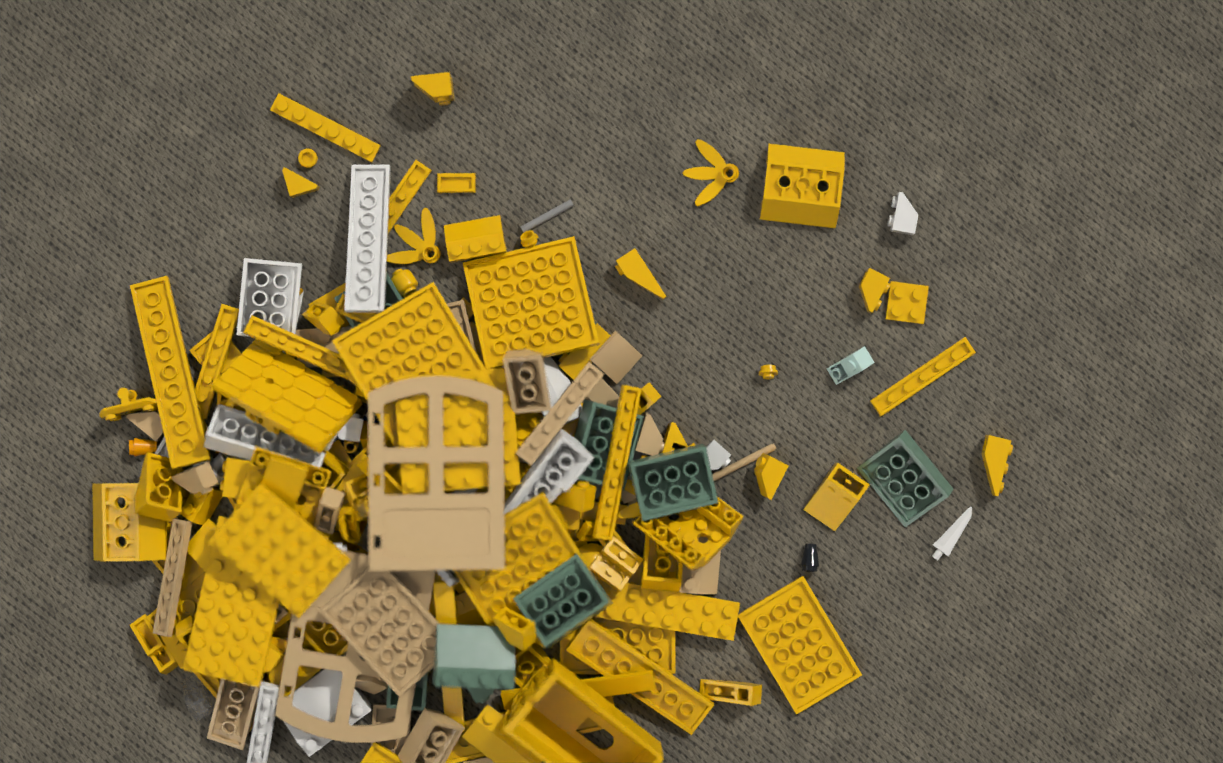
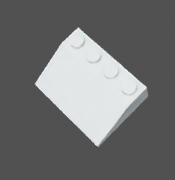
(269, 293)
(320, 699)

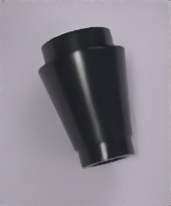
(810, 558)

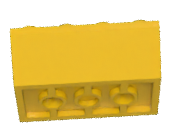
(802, 200)
(312, 488)
(143, 534)
(681, 536)

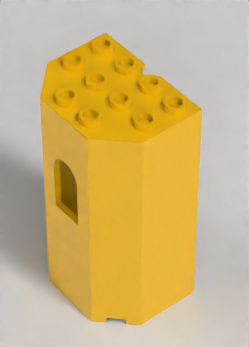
(556, 704)

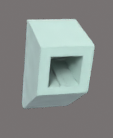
(850, 365)

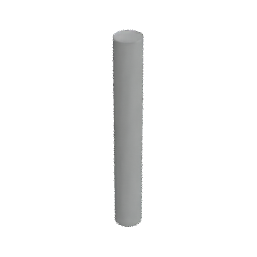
(546, 216)

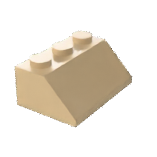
(526, 381)
(703, 579)
(431, 738)

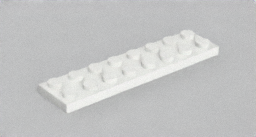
(367, 239)

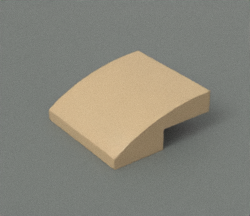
(616, 357)

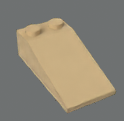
(233, 713)

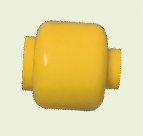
(404, 282)

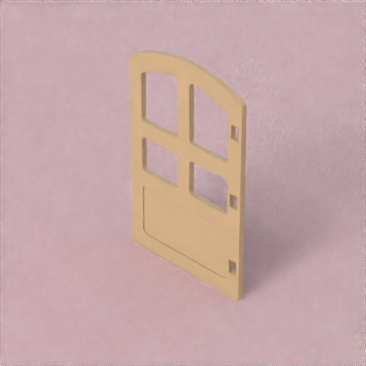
(436, 527)
(420, 585)

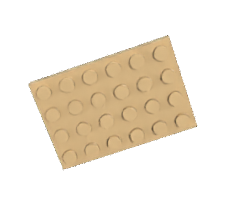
(386, 627)

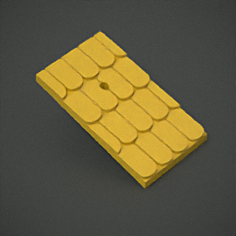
(288, 395)

